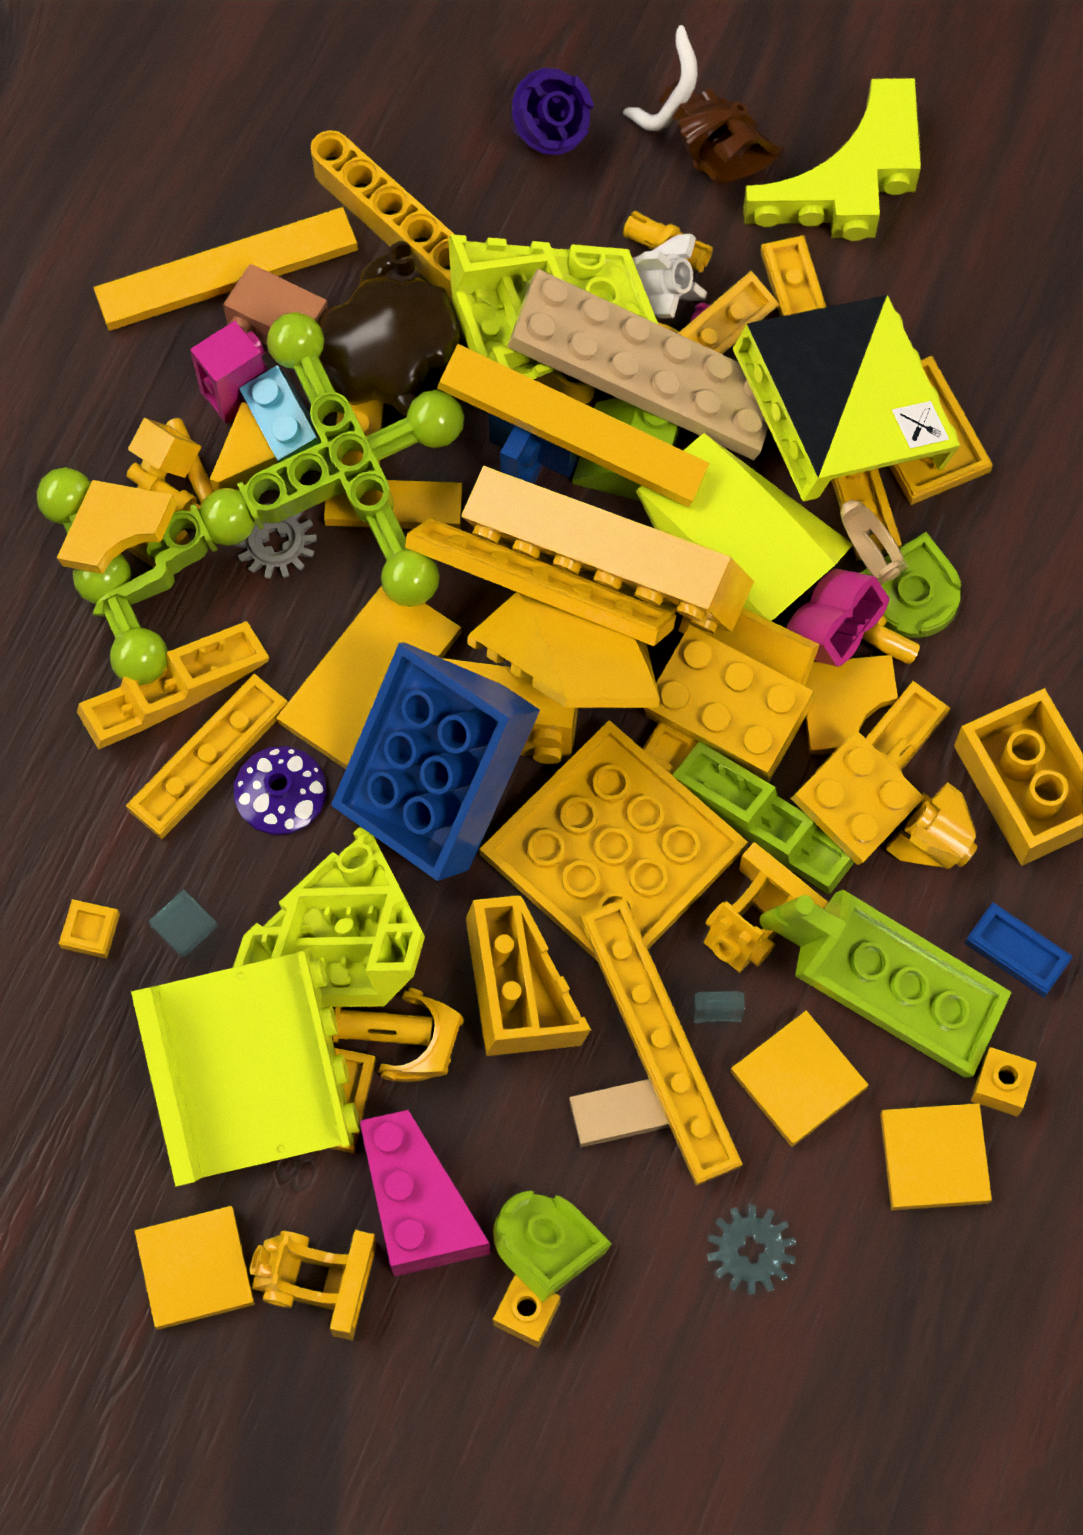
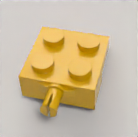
(859, 795)

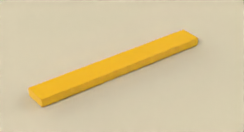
(799, 291)

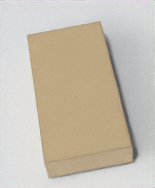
(617, 1113)

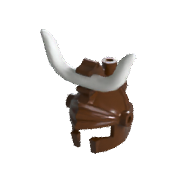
(713, 130)

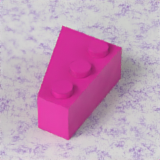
(416, 1200)

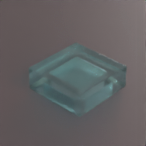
(183, 923)
(718, 1007)

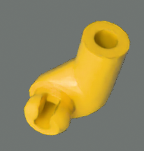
(891, 642)

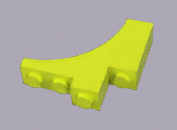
(846, 187)

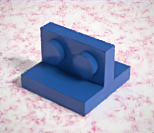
(525, 452)

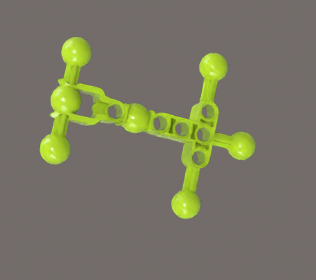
(231, 514)

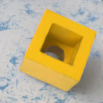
(163, 449)
(999, 1096)
(527, 1328)

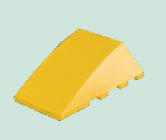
(568, 655)

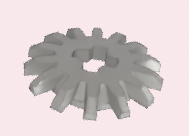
(291, 549)

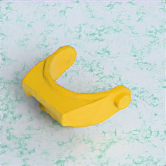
(436, 1058)

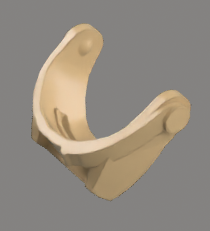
(859, 525)

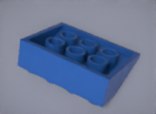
(434, 760)

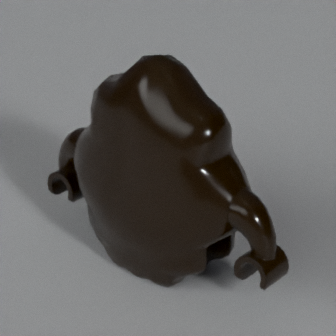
(389, 335)

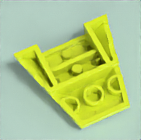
(494, 278)
(753, 523)

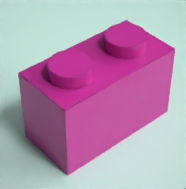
(226, 364)

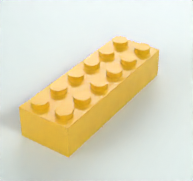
(609, 550)

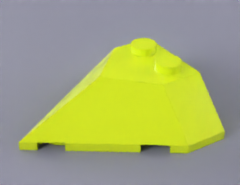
(351, 920)

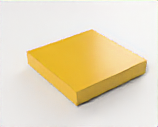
(799, 1078)
(935, 1157)
(194, 1267)

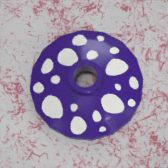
(281, 810)

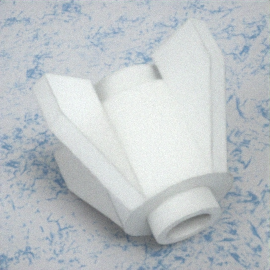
(669, 275)

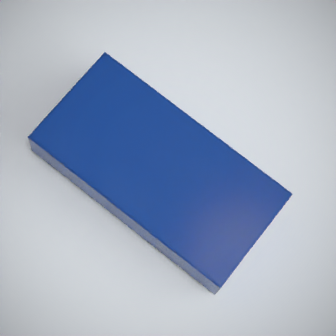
(1018, 950)

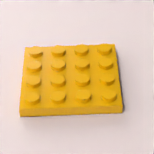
(610, 832)

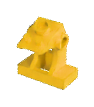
(772, 885)
(278, 1266)

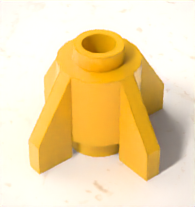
(939, 832)

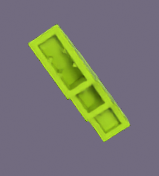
(763, 817)

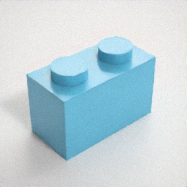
(280, 413)

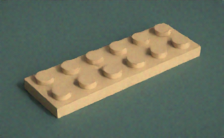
(638, 363)

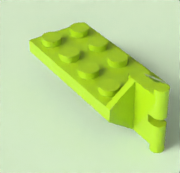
(892, 977)

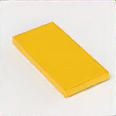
(342, 688)

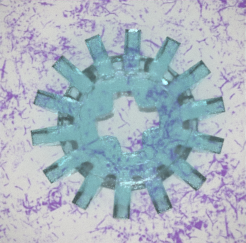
(763, 1233)

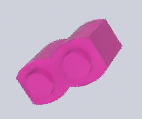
(839, 614)

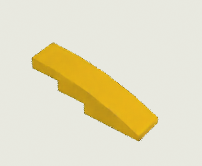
(189, 677)

